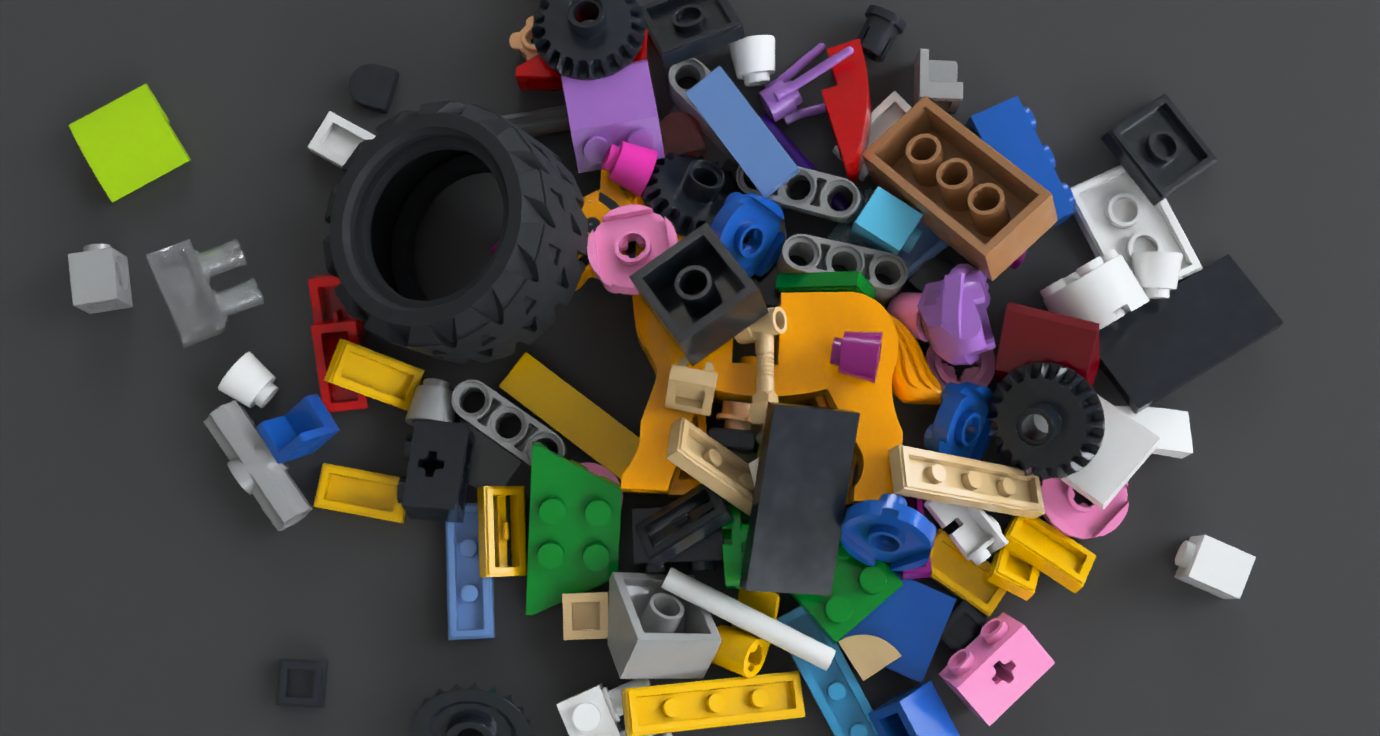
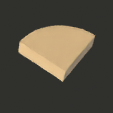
(868, 653)

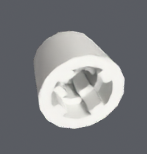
(753, 59)
(1157, 272)
(249, 382)

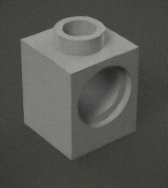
(100, 279)

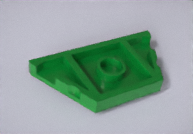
(570, 529)

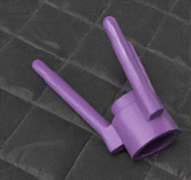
(782, 94)

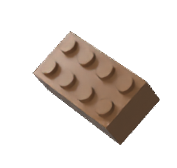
(961, 187)

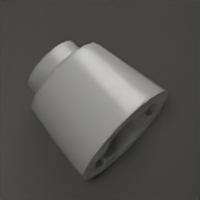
(431, 402)

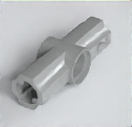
(256, 467)

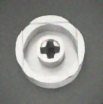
(1096, 291)

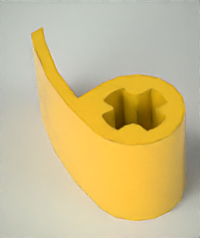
(740, 649)

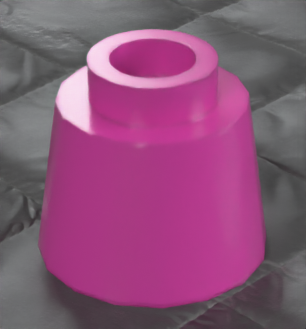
(630, 166)

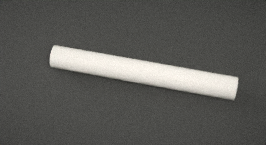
(748, 619)

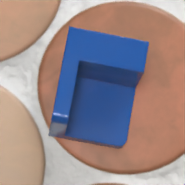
(299, 430)

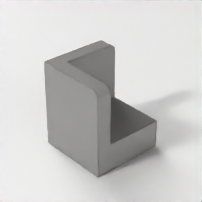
(937, 82)

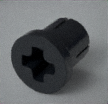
(879, 32)

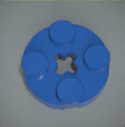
(757, 218)
(961, 421)
(887, 533)

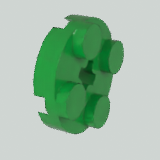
(734, 545)

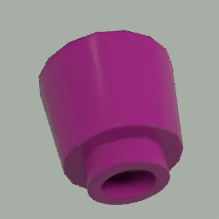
(858, 354)

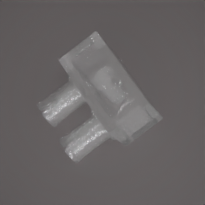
(184, 286)

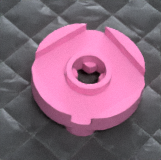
(612, 236)
(1080, 520)

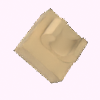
(691, 388)
(585, 615)

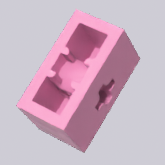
(996, 667)

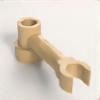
(762, 334)

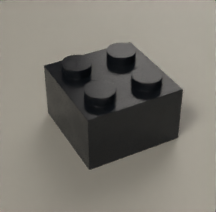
(699, 294)

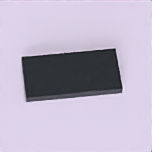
(1185, 335)
(799, 499)

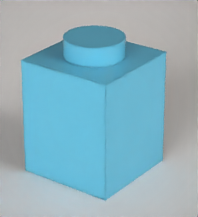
(887, 223)

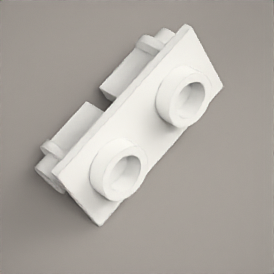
(978, 532)

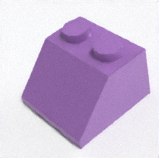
(612, 112)

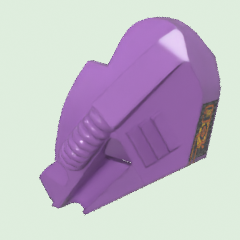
(956, 315)

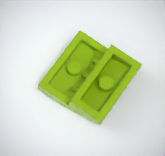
(129, 143)

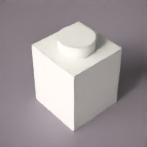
(1213, 566)

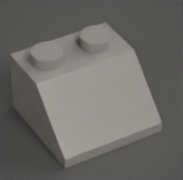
(656, 631)

